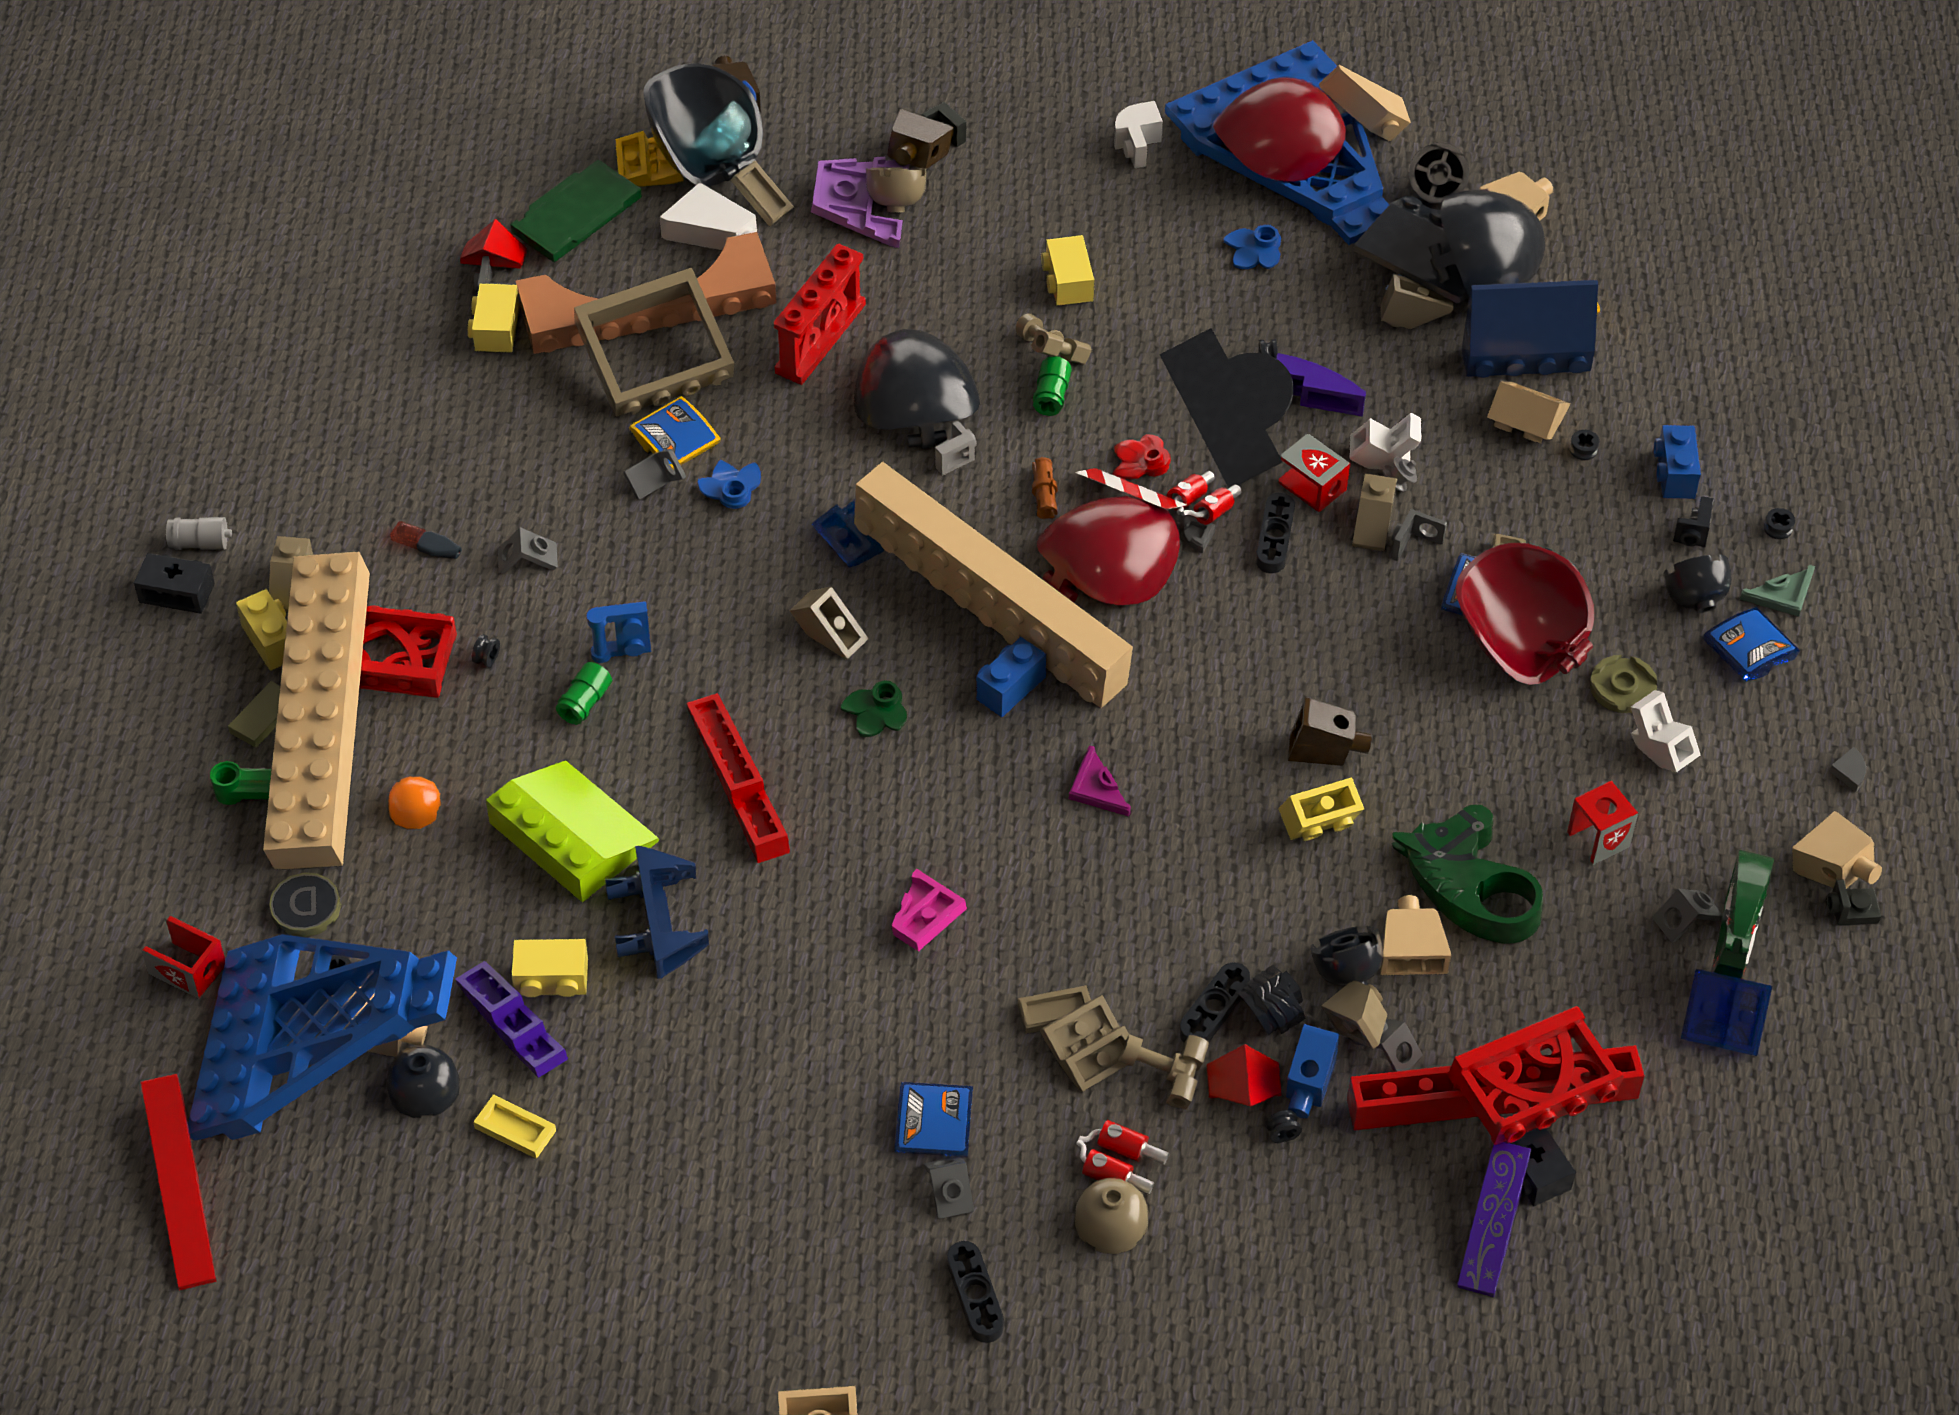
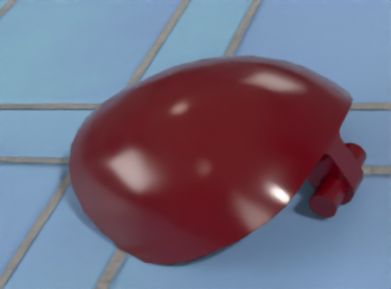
(1282, 129)
(1111, 550)
(1527, 610)

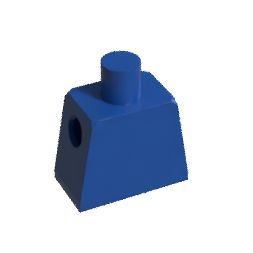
(1311, 1069)

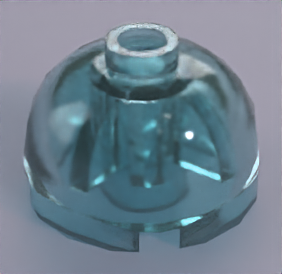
(726, 133)

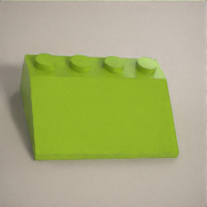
(568, 827)

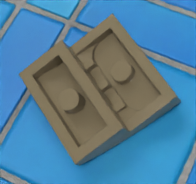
(1087, 1043)

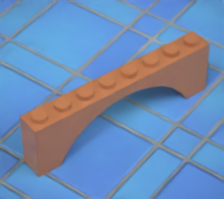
(733, 284)

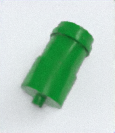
(1052, 384)
(583, 693)

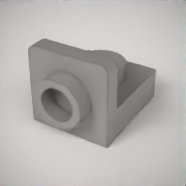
(957, 451)

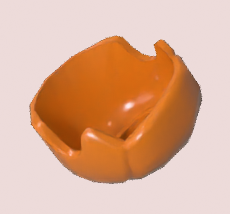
(414, 802)

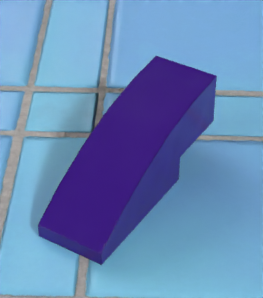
(1323, 387)

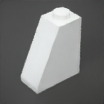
(705, 219)

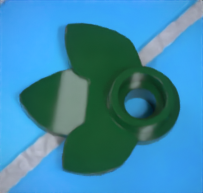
(874, 712)

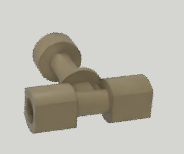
(1051, 342)
(1179, 1068)

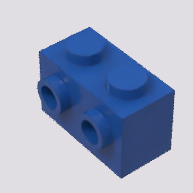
(1678, 461)
(1011, 676)

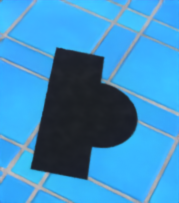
(1231, 402)

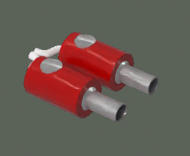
(1208, 508)
(1124, 1142)

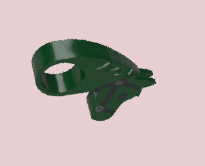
(1457, 881)

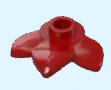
(1141, 457)

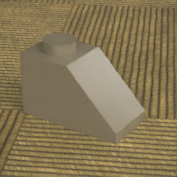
(1412, 304)
(1374, 512)
(282, 566)
(829, 622)
(1357, 1013)

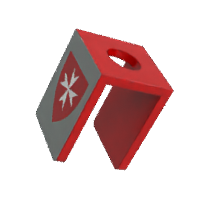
(1316, 472)
(1613, 829)
(179, 975)

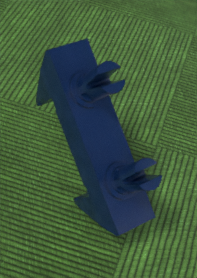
(667, 946)

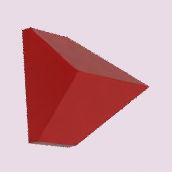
(498, 244)
(1244, 1077)

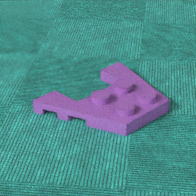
(844, 199)

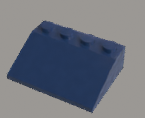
(1530, 328)

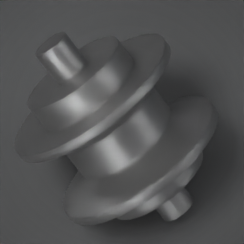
(1402, 471)

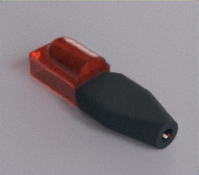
(425, 542)

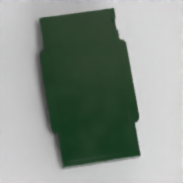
(575, 210)

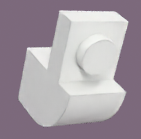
(1135, 129)
(1377, 445)
(1659, 737)

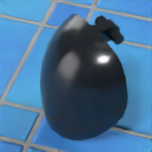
(686, 102)
(1489, 239)
(914, 382)

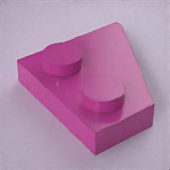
(925, 911)

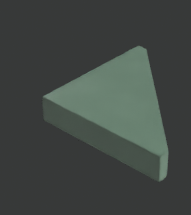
(1782, 593)

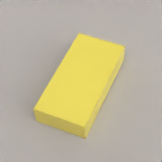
(514, 1126)

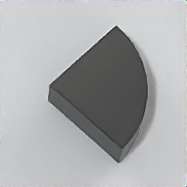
(1197, 533)
(1850, 769)

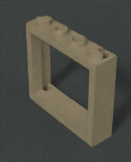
(638, 299)

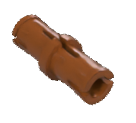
(1044, 488)

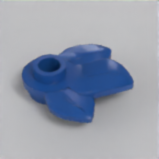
(1255, 247)
(731, 485)

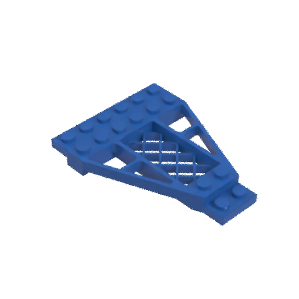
(1344, 205)
(259, 998)

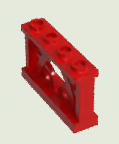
(819, 314)
(406, 629)
(1544, 1107)

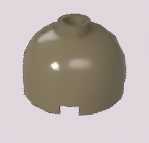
(895, 186)
(1111, 1215)

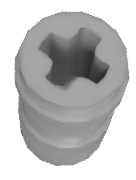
(201, 533)

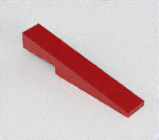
(739, 778)
(178, 1181)

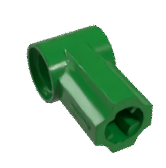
(235, 783)

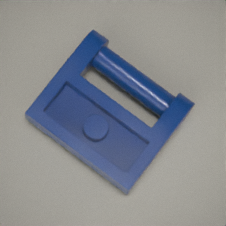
(630, 630)

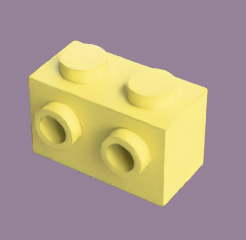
(1068, 270)
(494, 317)
(265, 626)
(1321, 809)
(550, 967)

